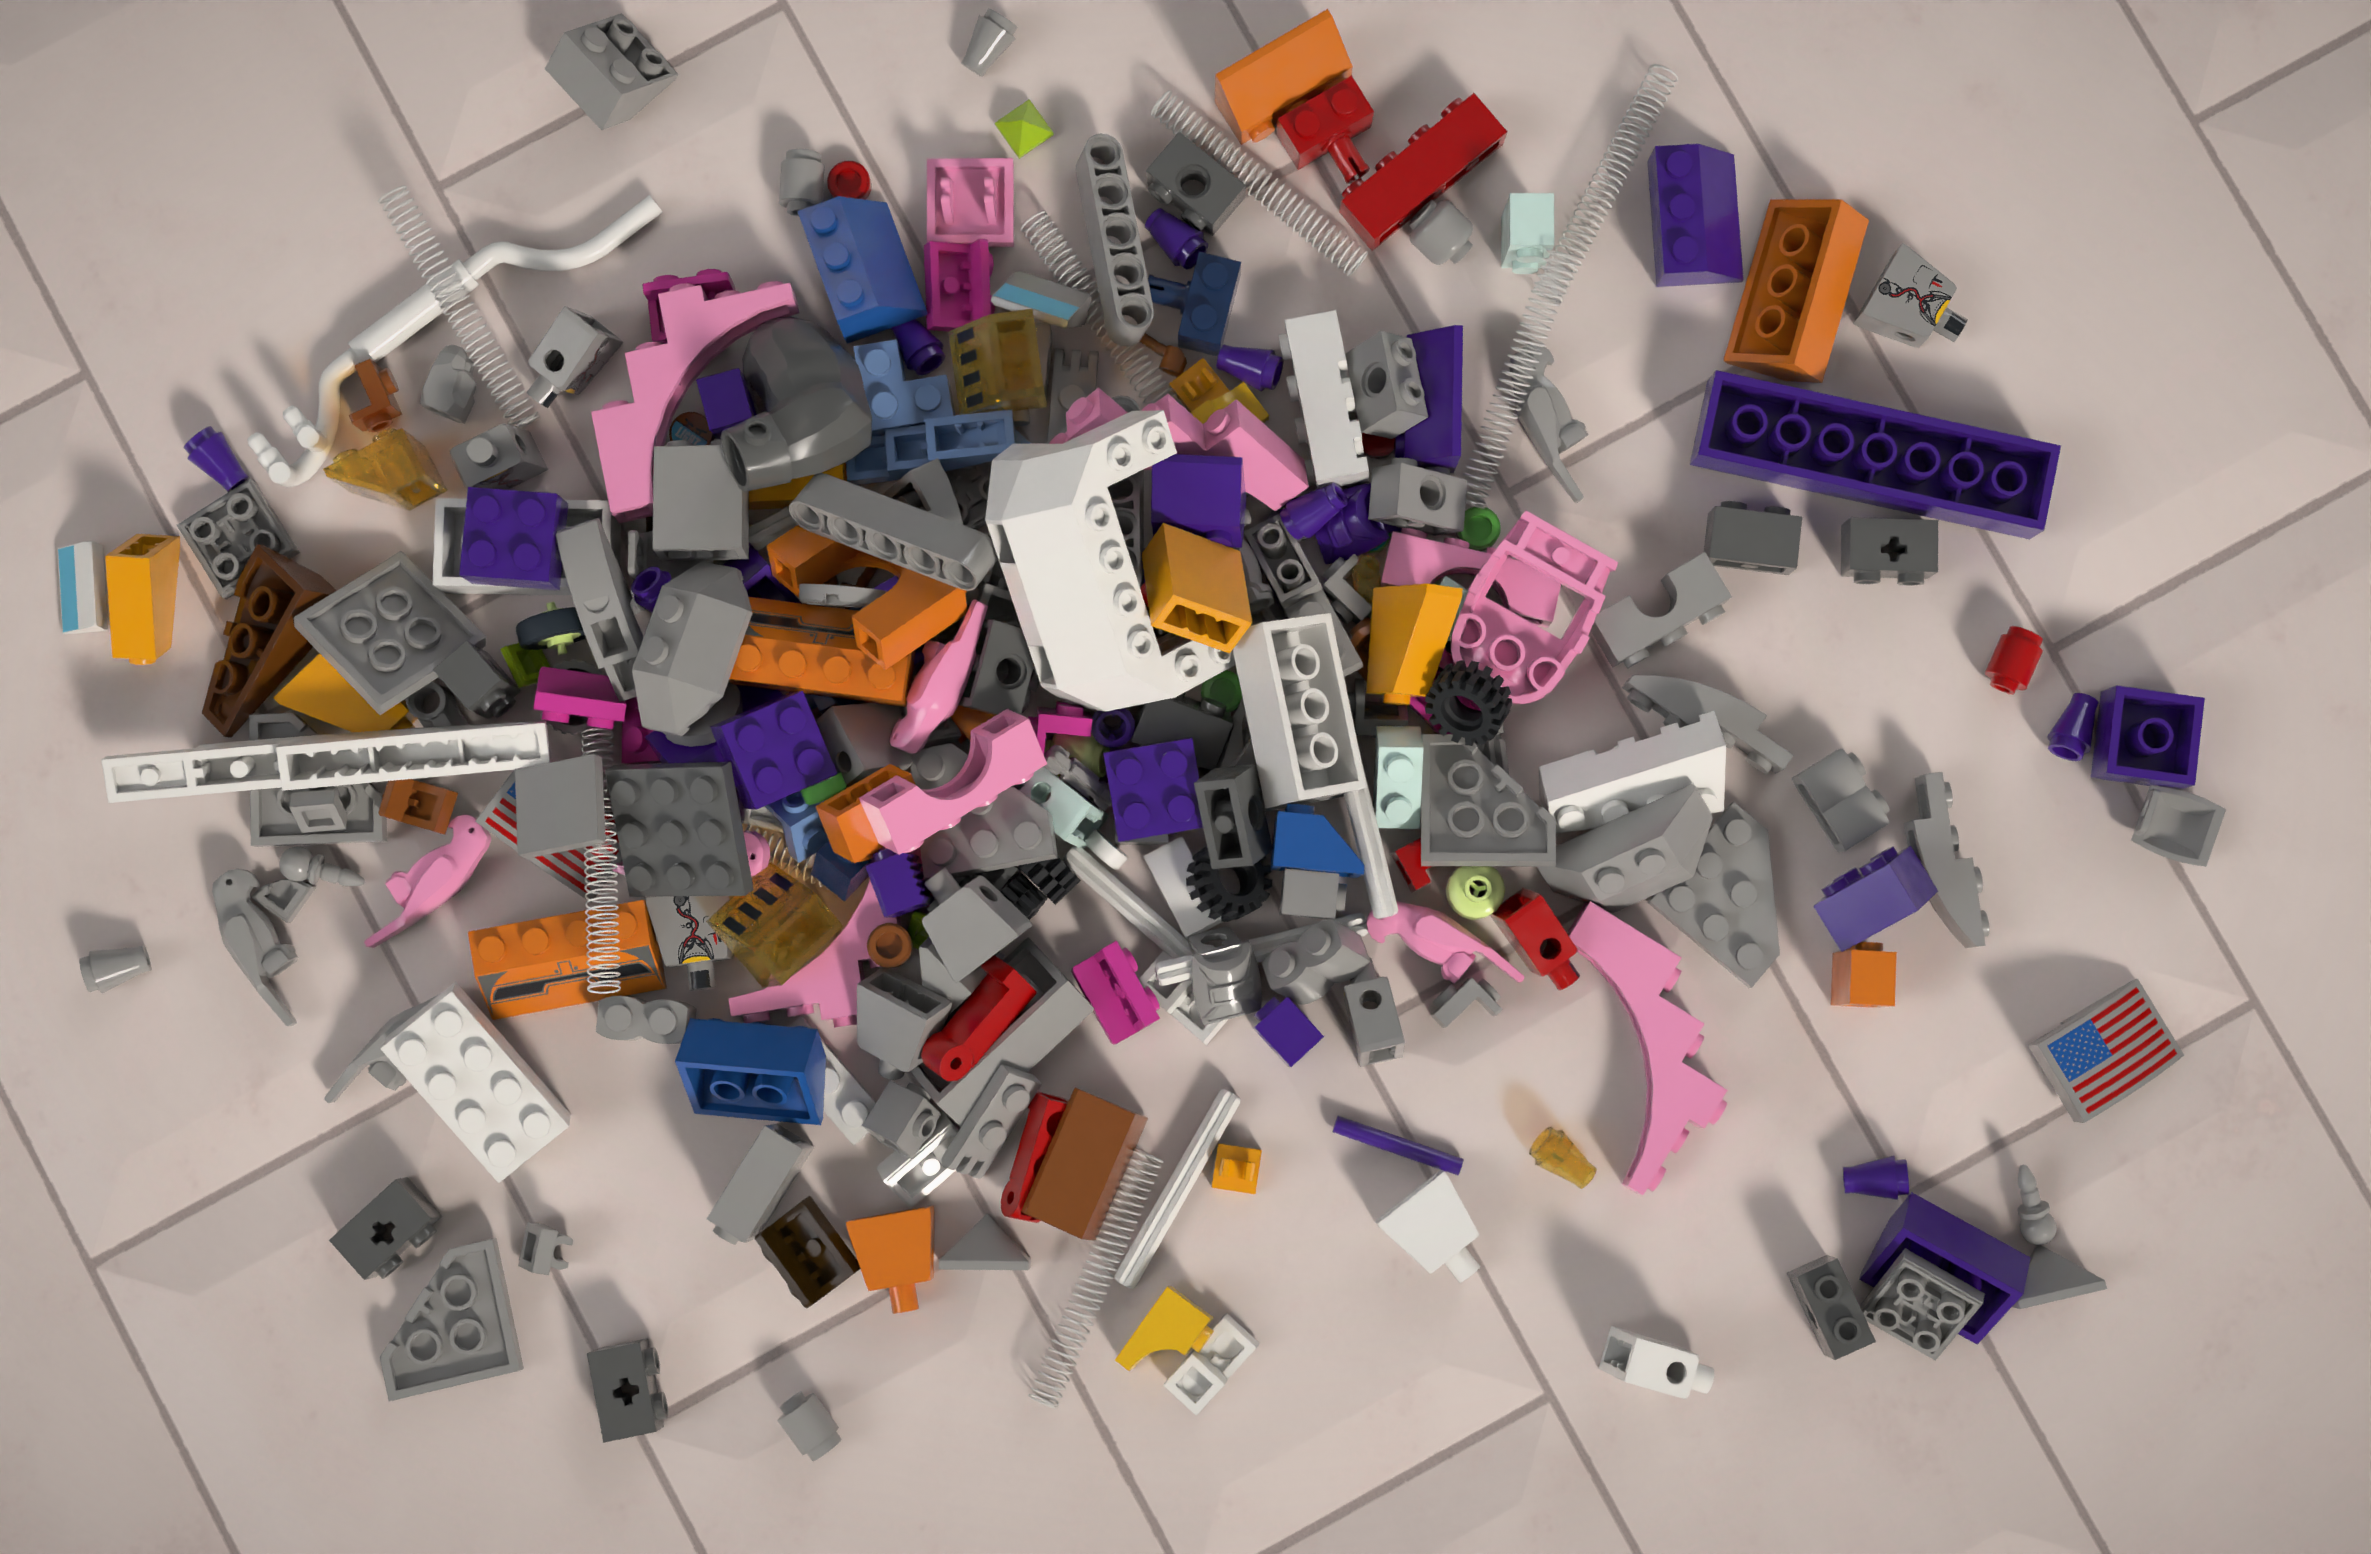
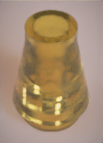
(1560, 1156)

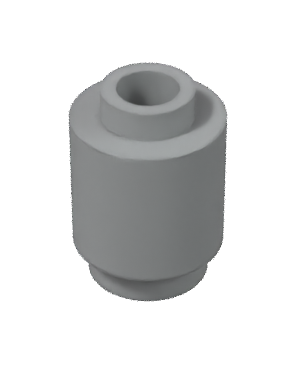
(801, 180)
(809, 1425)

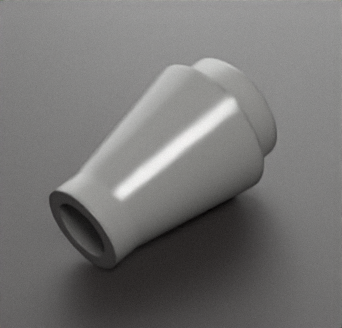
(989, 40)
(112, 967)

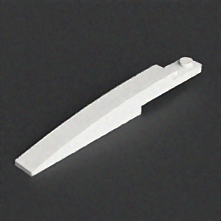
(326, 760)

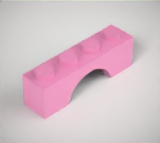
(1421, 561)
(1000, 756)

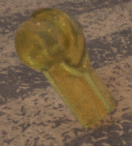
(1366, 576)

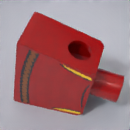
(1529, 921)

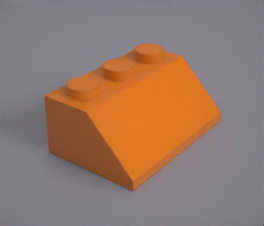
(1281, 77)

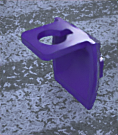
(1351, 530)

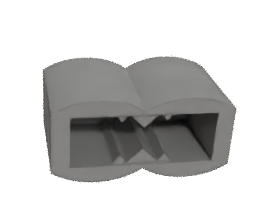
(1841, 799)
(1312, 965)
(637, 1019)

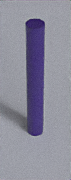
(1398, 1145)

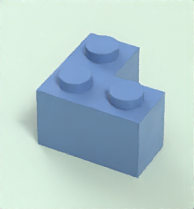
(891, 397)

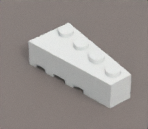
(1324, 400)
(1604, 786)

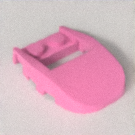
(1510, 645)

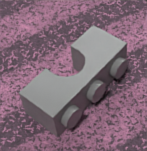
(1694, 594)

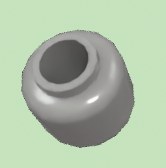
(1441, 232)

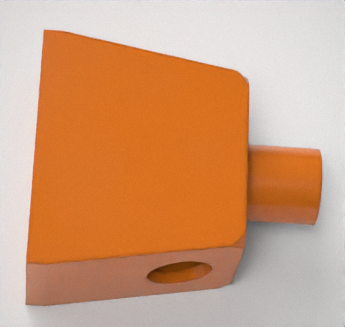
(895, 1252)

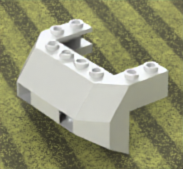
(1075, 574)

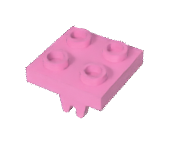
(971, 200)

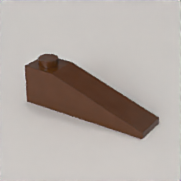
(262, 638)

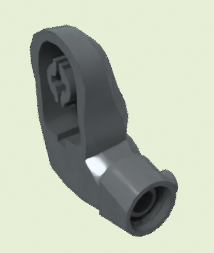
(811, 401)

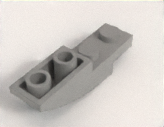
(1296, 582)
(601, 602)
(1685, 700)
(1955, 880)

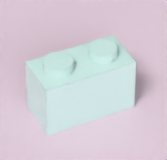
(1527, 231)
(1398, 776)

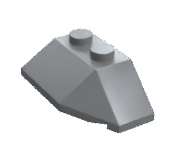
(690, 646)
(1634, 853)

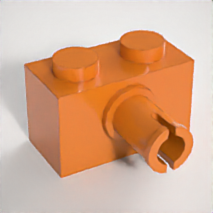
(847, 821)

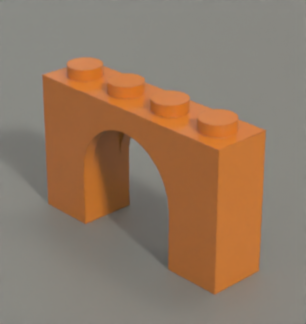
(891, 624)

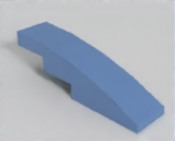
(954, 440)

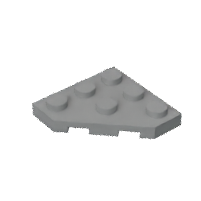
(269, 808)
(1478, 811)
(989, 837)
(1730, 898)
(456, 1328)

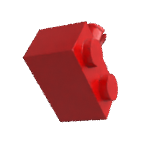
(1327, 126)

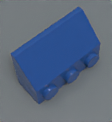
(862, 265)
(1311, 844)
(753, 1070)

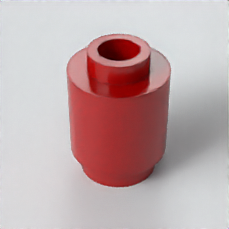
(2014, 660)

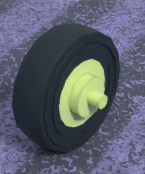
(550, 629)

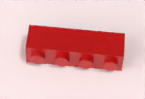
(1422, 170)

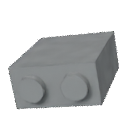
(697, 505)
(759, 1184)

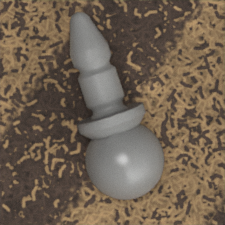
(300, 864)
(2036, 1223)

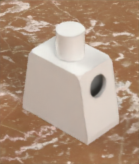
(1434, 1227)
(1654, 1364)

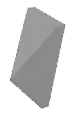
(985, 1249)
(2054, 1279)

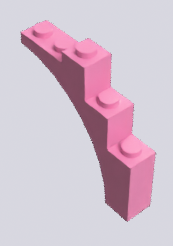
(663, 373)
(1270, 466)
(827, 979)
(1675, 1092)

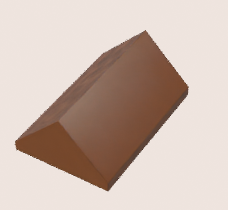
(1084, 1165)

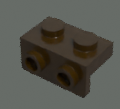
(807, 1252)

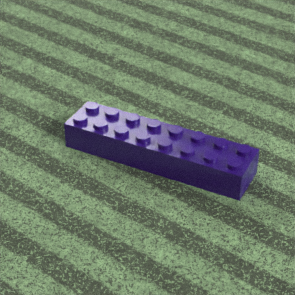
(1875, 455)

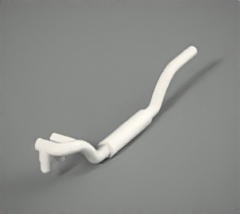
(412, 316)

